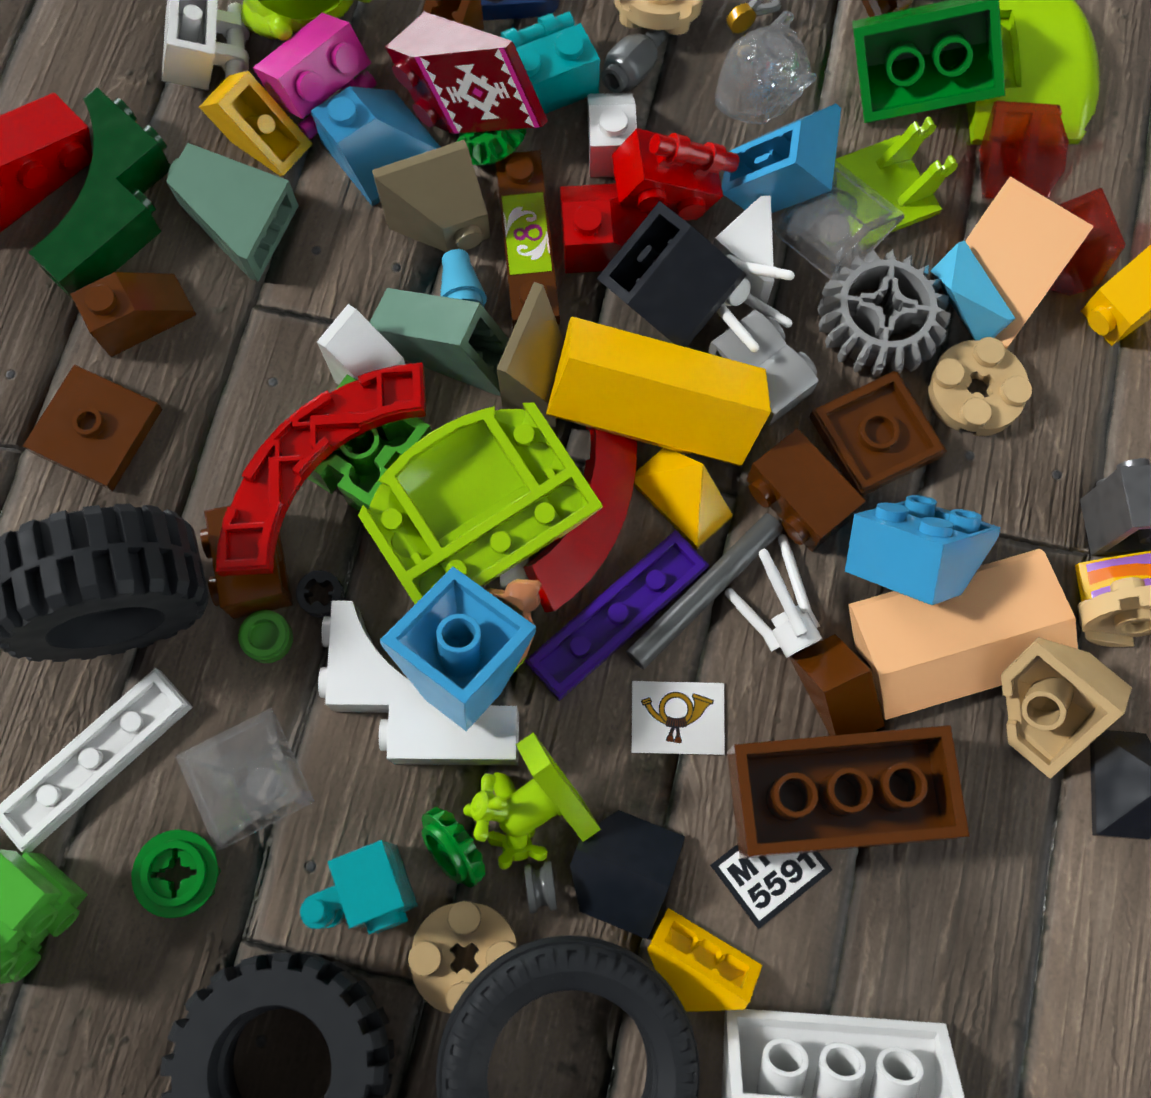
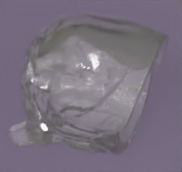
(764, 73)

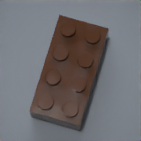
(846, 792)

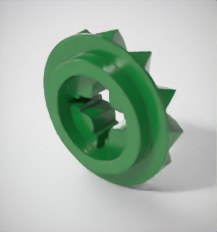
(490, 148)
(452, 847)
(159, 854)

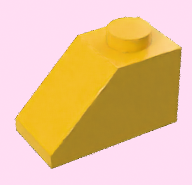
(255, 122)
(1123, 301)

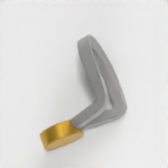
(745, 14)

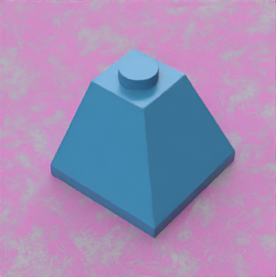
(369, 131)
(459, 646)

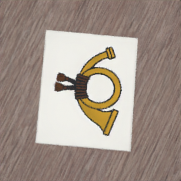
(678, 718)

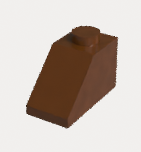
(131, 308)

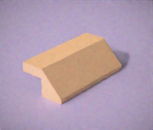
(964, 643)

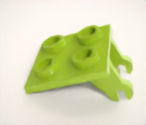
(892, 174)

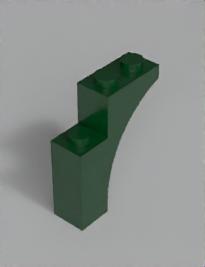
(111, 212)

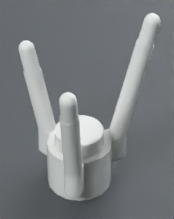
(742, 295)
(797, 624)

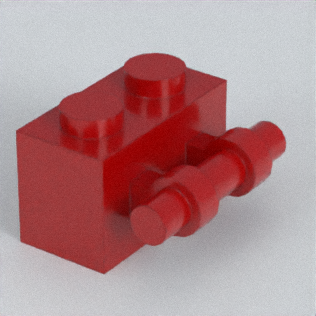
(671, 171)

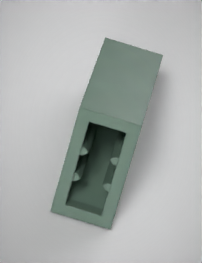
(234, 205)
(444, 334)

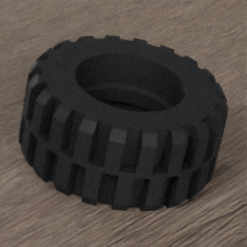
(98, 582)
(280, 980)

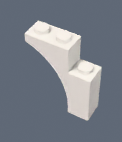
(415, 731)

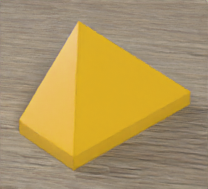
(683, 495)
(701, 966)

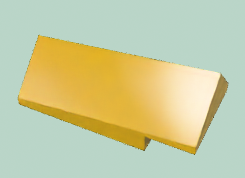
(659, 392)

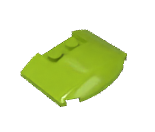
(1045, 61)
(477, 498)

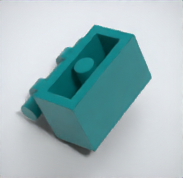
(557, 60)
(368, 891)

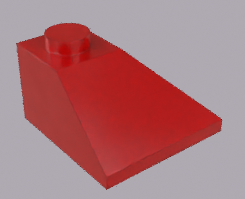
(595, 226)

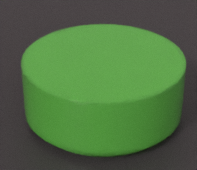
(265, 636)

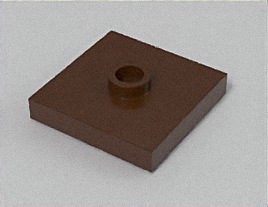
(93, 427)
(877, 433)

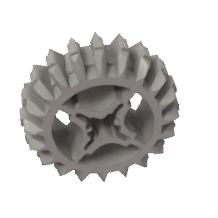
(908, 304)

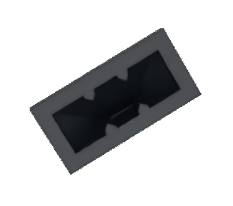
(1121, 785)

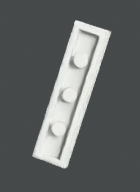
(91, 760)

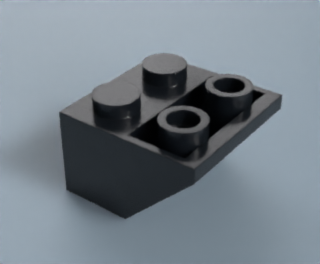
(671, 275)

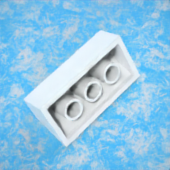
(835, 1057)

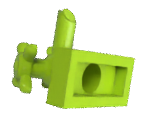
(528, 807)

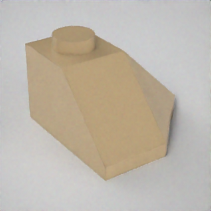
(1059, 703)

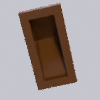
(839, 687)

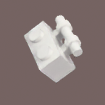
(192, 44)

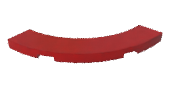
(295, 451)
(579, 554)

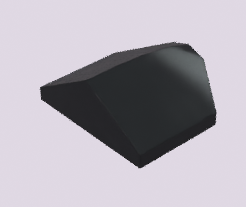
(625, 872)

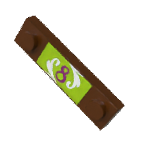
(526, 229)

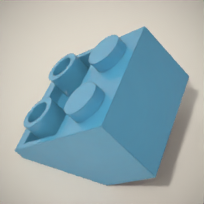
(787, 162)
(919, 548)

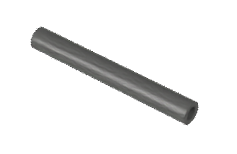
(704, 591)

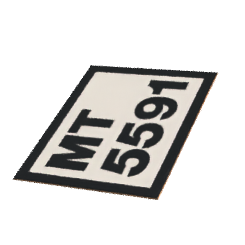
(769, 883)

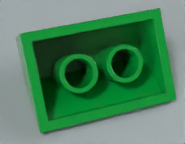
(929, 57)

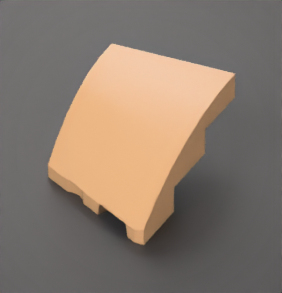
(1024, 248)

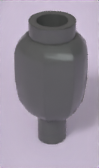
(631, 60)

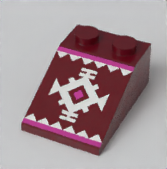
(464, 77)

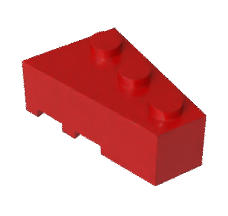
(39, 152)

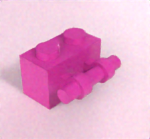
(314, 67)

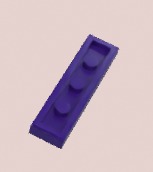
(617, 615)

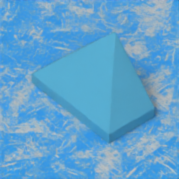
(972, 293)

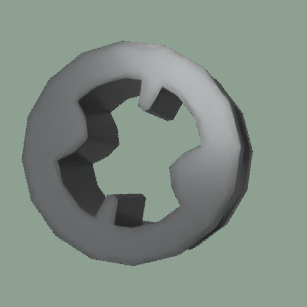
(540, 887)

